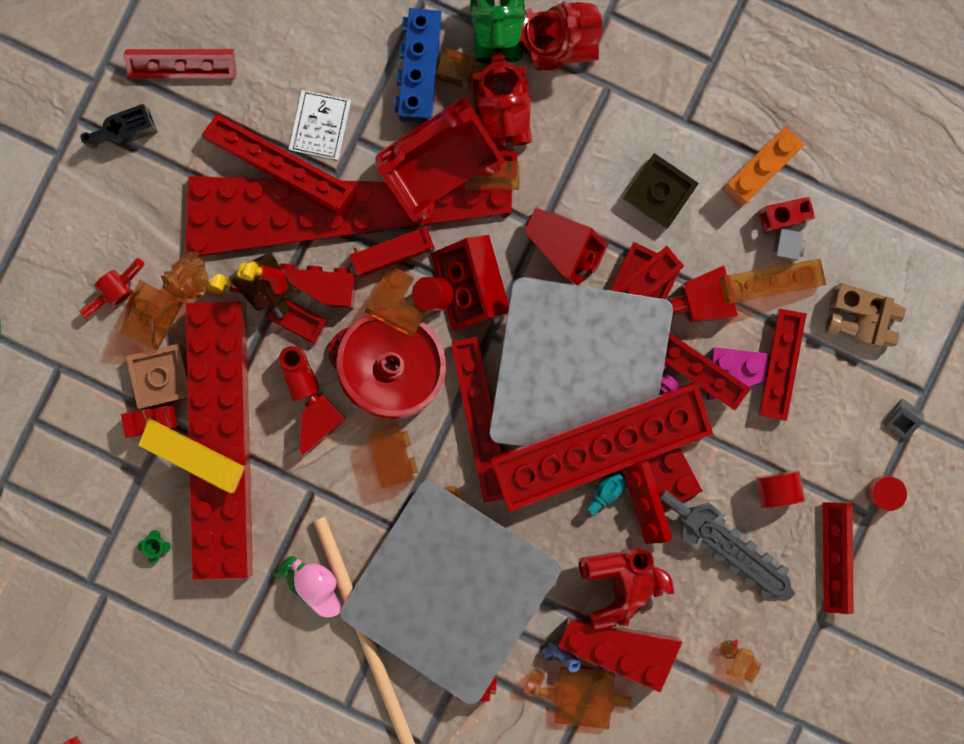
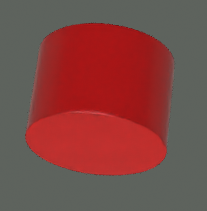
(432, 294)
(886, 493)

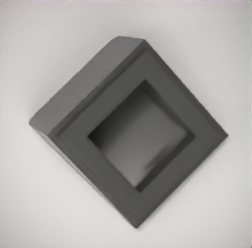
(904, 419)

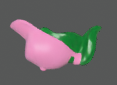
(312, 584)

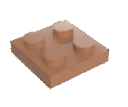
(158, 376)

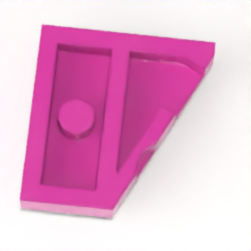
(744, 365)

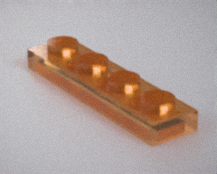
(772, 281)

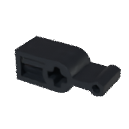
(134, 124)

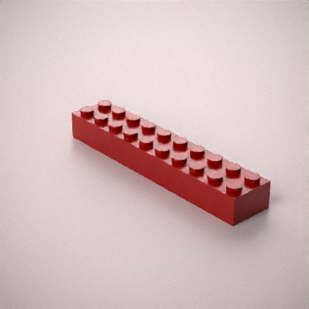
(220, 422)

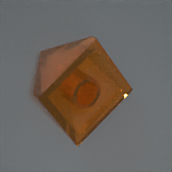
(148, 315)

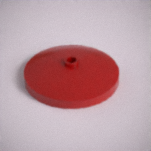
(384, 393)

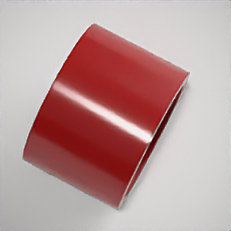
(780, 489)

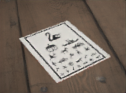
(319, 124)

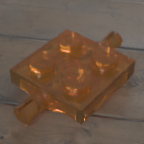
(584, 698)

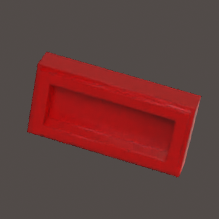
(300, 322)

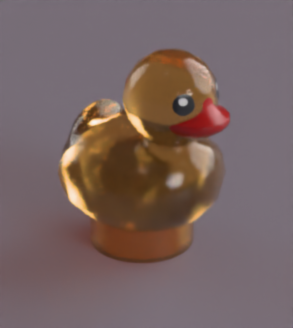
(744, 663)

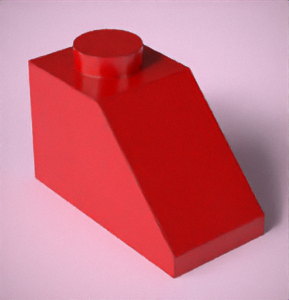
(318, 422)

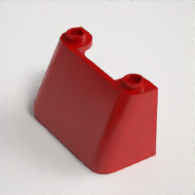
(438, 158)

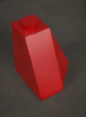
(567, 244)

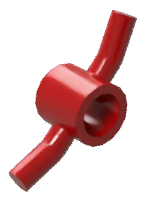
(113, 288)

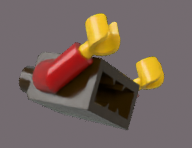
(259, 282)

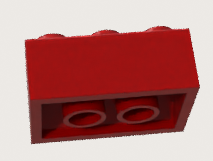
(475, 281)

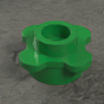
(145, 546)

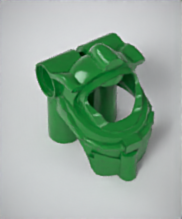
(497, 28)

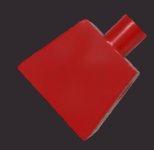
(704, 298)

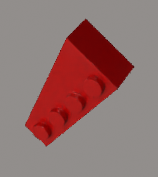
(628, 652)

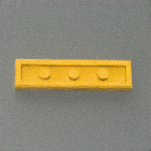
(191, 456)

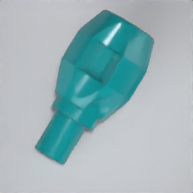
(607, 492)

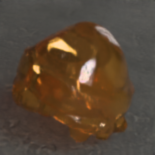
(187, 277)

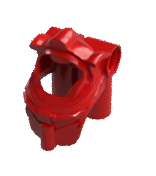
(562, 35)
(506, 113)
(631, 583)

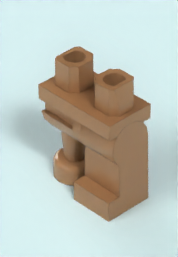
(872, 315)

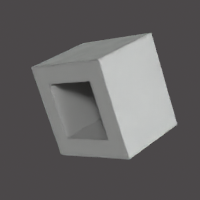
(788, 246)

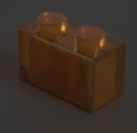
(392, 456)

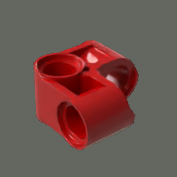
(299, 378)

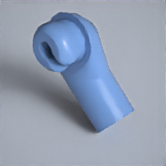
(567, 658)

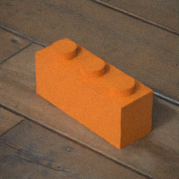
(763, 166)

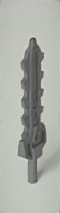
(705, 528)

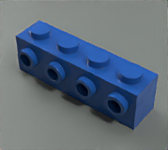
(419, 66)

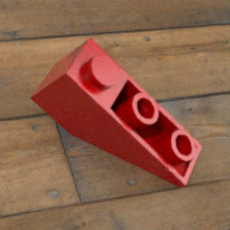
(328, 288)

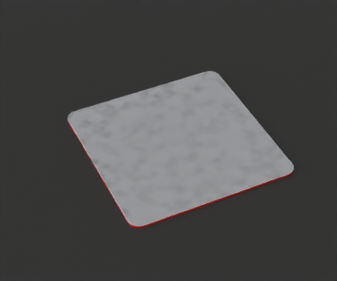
(575, 357)
(450, 592)

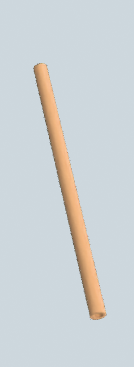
(368, 645)

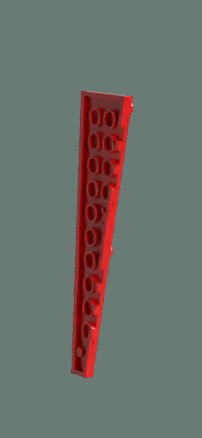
(265, 212)

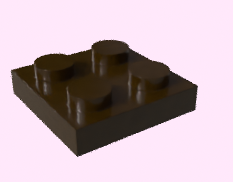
(660, 191)

